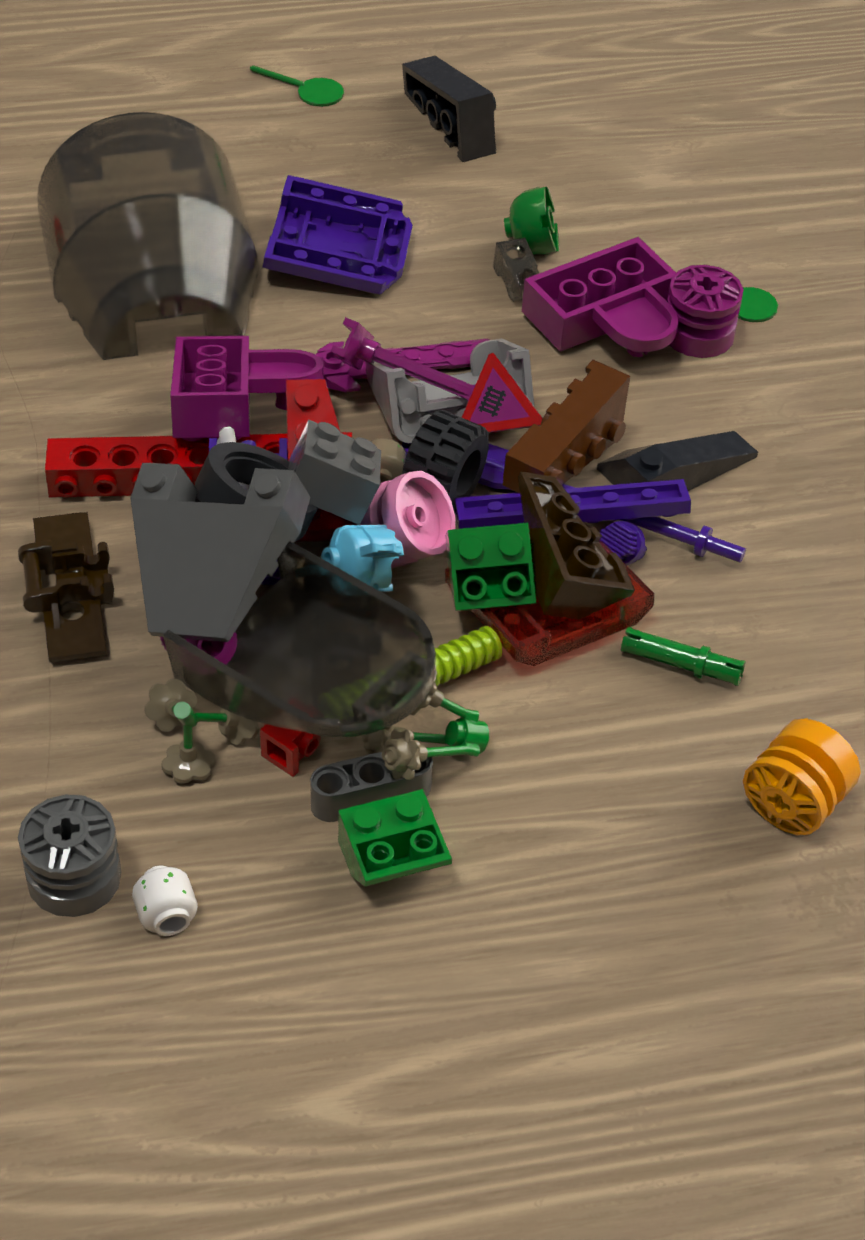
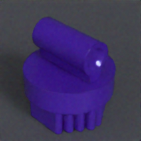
(625, 541)

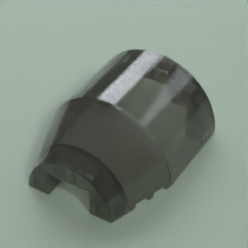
(145, 229)

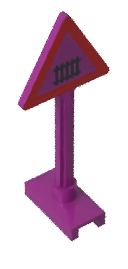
(492, 402)

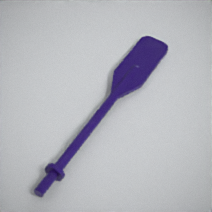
(702, 541)

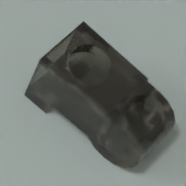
(514, 270)

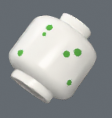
(164, 900)

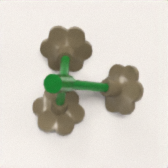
(172, 707)

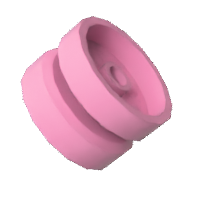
(418, 513)

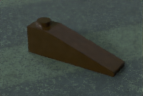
(569, 563)

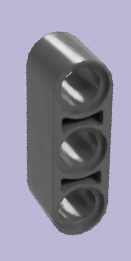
(360, 782)

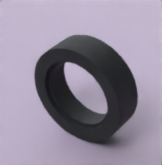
(235, 463)

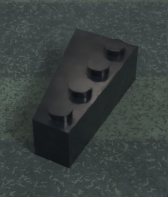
(454, 105)

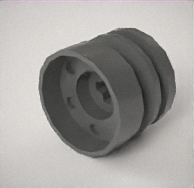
(70, 855)

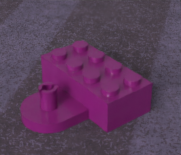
(607, 293)
(216, 378)

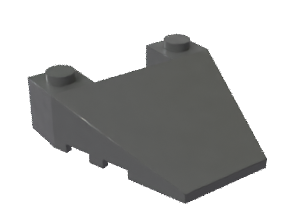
(206, 557)

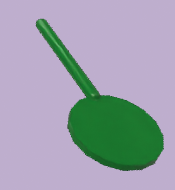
(313, 91)
(757, 305)

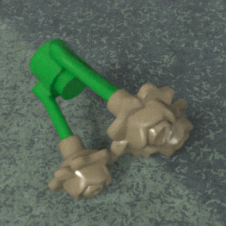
(402, 747)

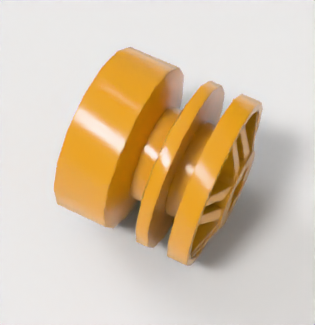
(801, 776)

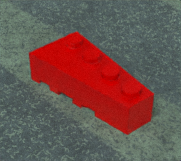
(311, 401)

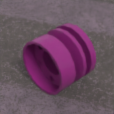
(706, 308)

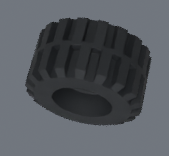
(450, 451)

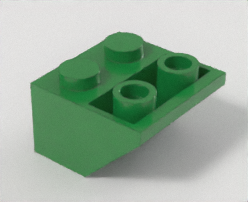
(490, 566)
(391, 838)

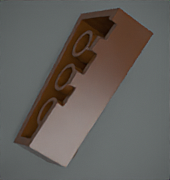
(573, 430)

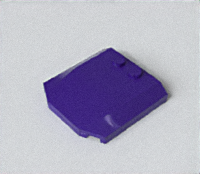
(338, 236)

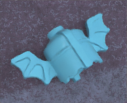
(365, 553)

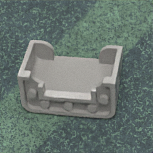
(410, 403)

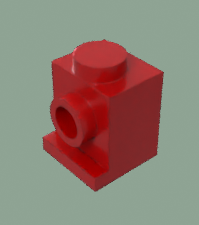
(286, 747)

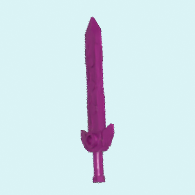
(436, 356)

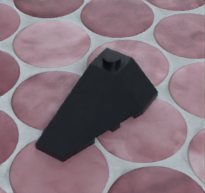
(689, 459)

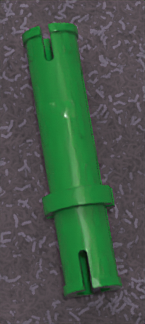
(683, 656)

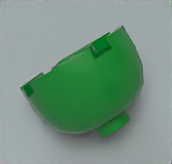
(533, 219)

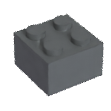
(337, 470)

